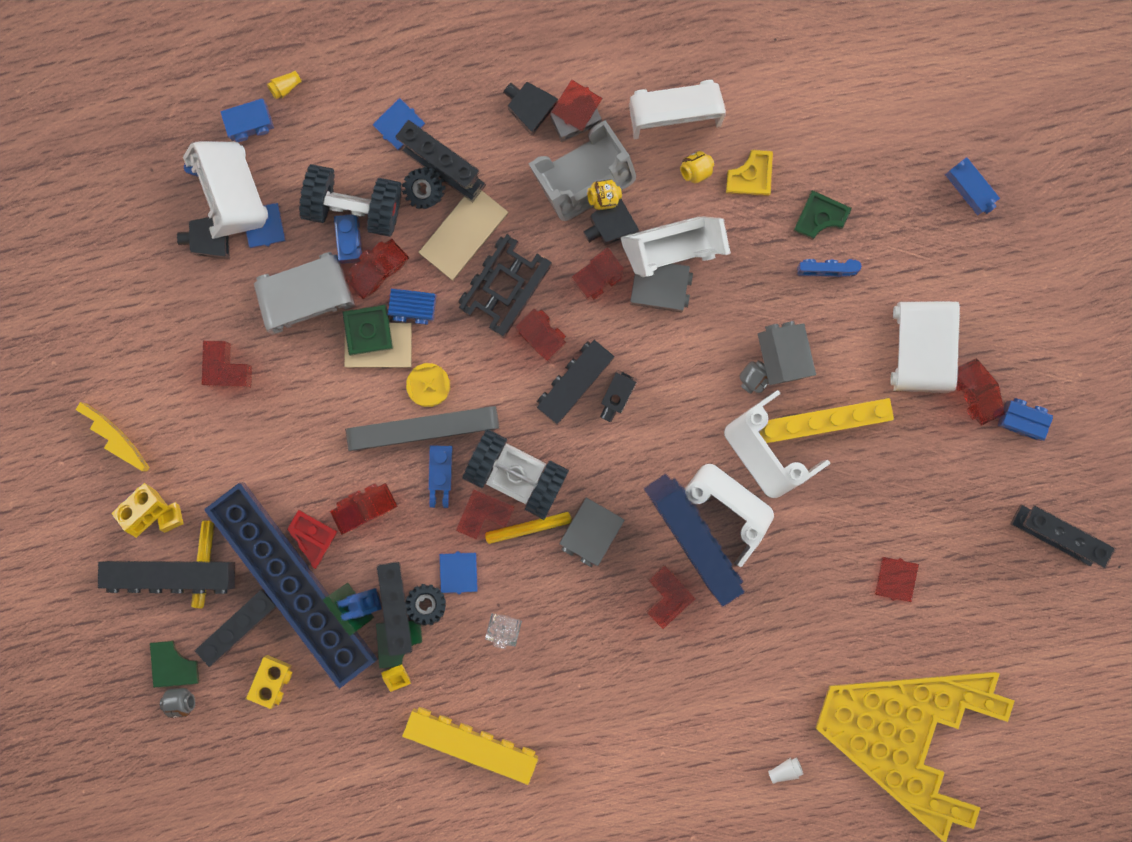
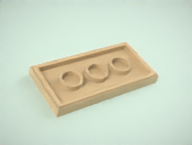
(463, 234)

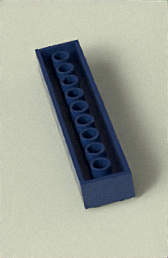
(289, 583)

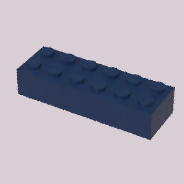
(695, 539)

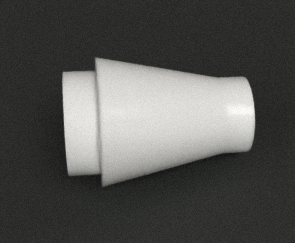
(786, 771)

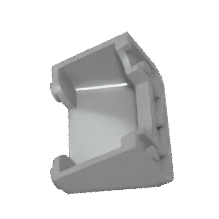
(570, 176)
(302, 293)

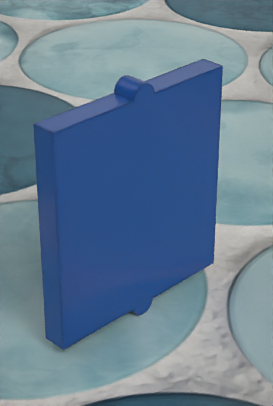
(394, 119)
(271, 231)
(458, 572)

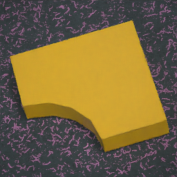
(753, 176)

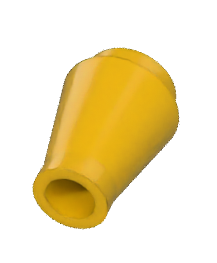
(283, 84)

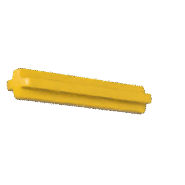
(528, 527)
(204, 554)

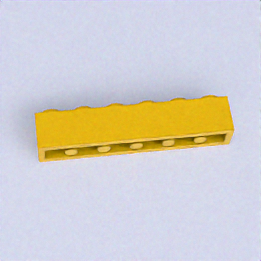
(827, 420)
(470, 745)

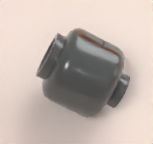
(754, 377)
(177, 703)

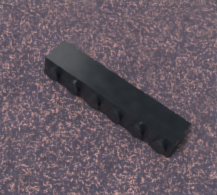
(166, 575)

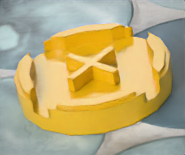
(428, 385)

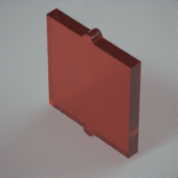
(576, 105)
(896, 579)

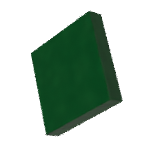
(367, 330)
(350, 625)

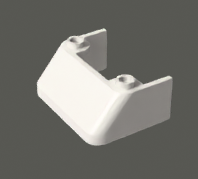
(676, 106)
(675, 243)
(759, 458)
(757, 513)

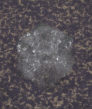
(503, 630)

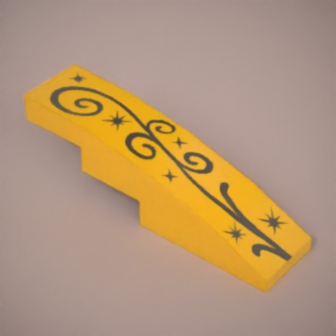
(117, 440)

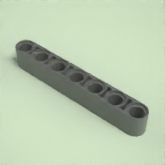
(422, 428)

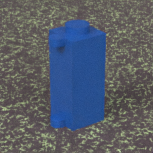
(973, 187)

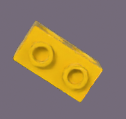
(140, 510)
(265, 679)

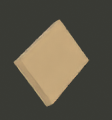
(394, 358)

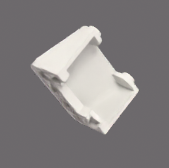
(227, 186)
(927, 346)

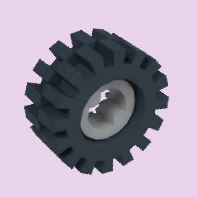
(434, 188)
(433, 613)

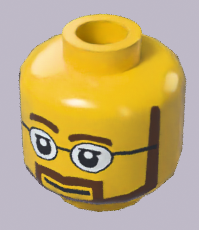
(697, 167)
(604, 194)

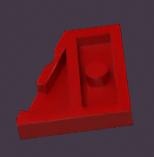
(312, 536)

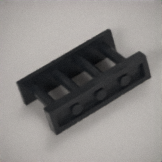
(1062, 536)

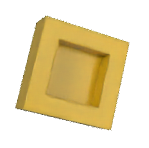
(170, 518)
(396, 678)

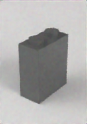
(663, 289)
(786, 353)
(591, 532)

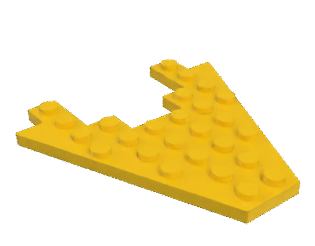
(890, 729)

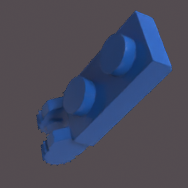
(830, 268)
(440, 473)
(361, 604)

